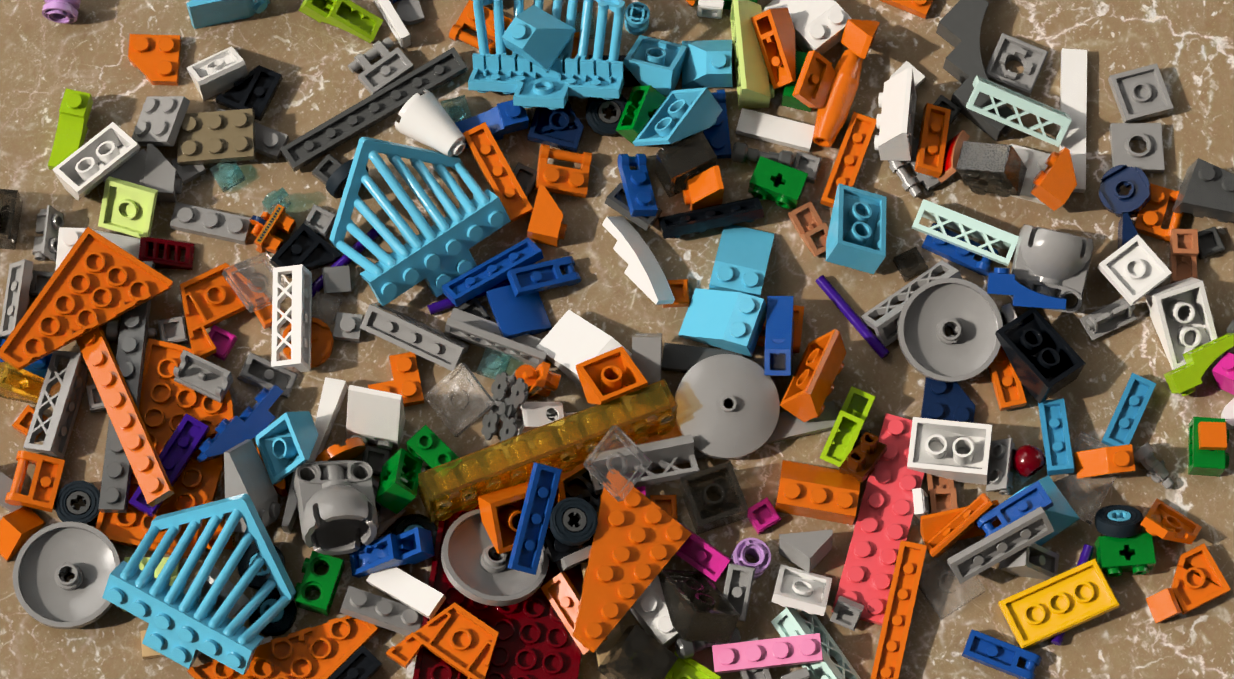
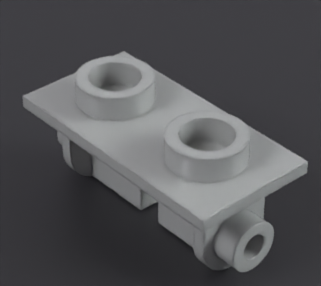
(47, 224)
(1108, 318)
(1000, 462)

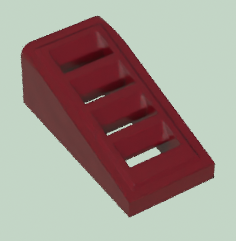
(156, 244)

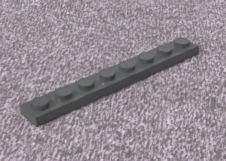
(372, 109)

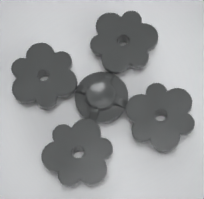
(506, 409)

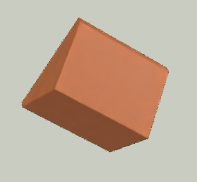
(609, 376)

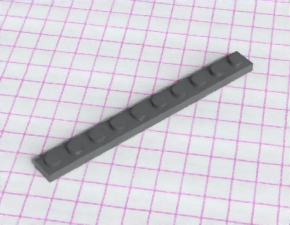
(130, 359)

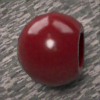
(1028, 460)

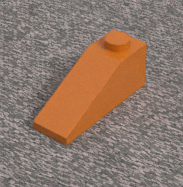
(777, 43)

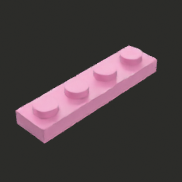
(767, 653)

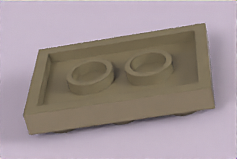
(216, 137)

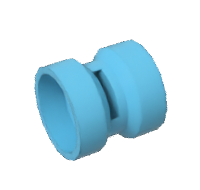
(634, 23)

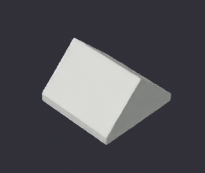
(217, 72)

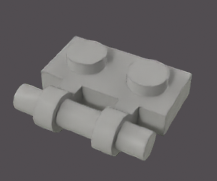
(385, 71)
(910, 183)

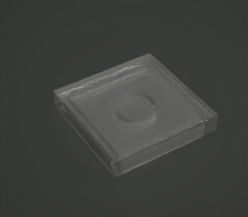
(253, 281)
(459, 399)
(617, 463)
(943, 588)

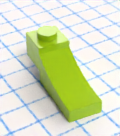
(345, 16)
(71, 125)
(1197, 361)
(847, 426)

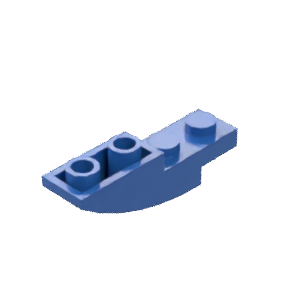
(240, 428)

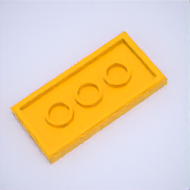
(1058, 604)

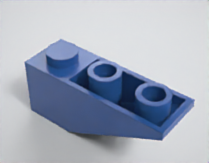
(779, 336)

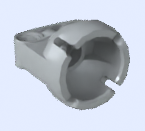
(1053, 263)
(336, 505)

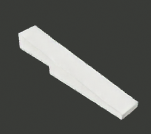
(329, 406)

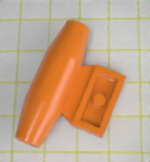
(829, 91)

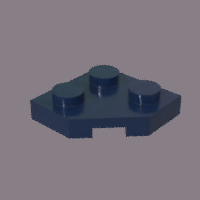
(556, 128)
(946, 402)

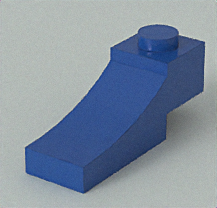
(500, 120)
(1004, 283)
(392, 551)

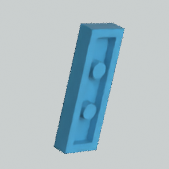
(1128, 411)
(1056, 437)

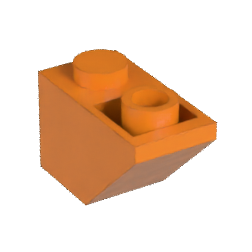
(1057, 180)

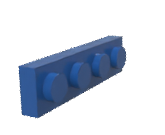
(491, 272)
(534, 518)

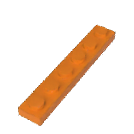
(899, 610)

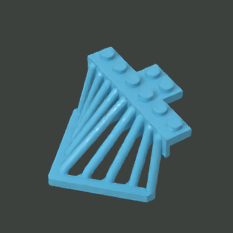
(567, 76)
(440, 249)
(177, 620)

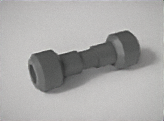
(742, 153)
(687, 649)

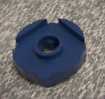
(1126, 176)

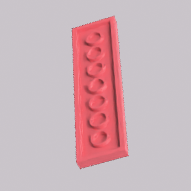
(881, 523)

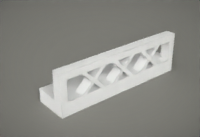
(301, 318)

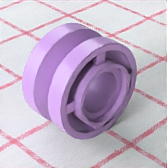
(61, 10)
(755, 548)

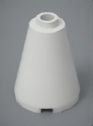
(430, 124)

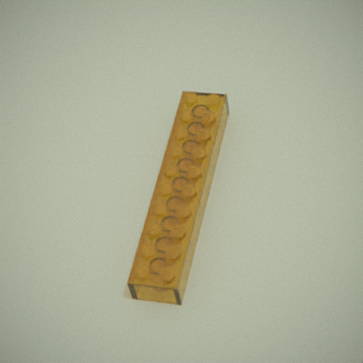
(557, 444)

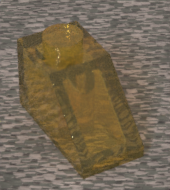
(19, 384)

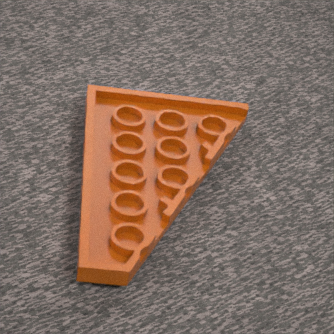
(84, 293)
(625, 557)
(301, 654)

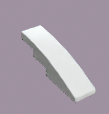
(642, 266)

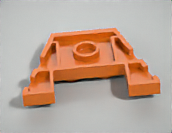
(208, 301)
(454, 638)

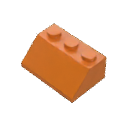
(815, 376)
(817, 493)
(502, 512)

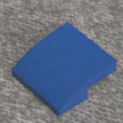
(518, 314)

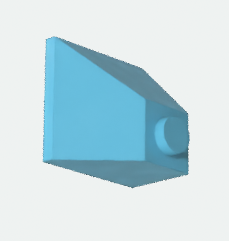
(537, 37)
(656, 63)
(707, 64)
(287, 443)
(1059, 515)

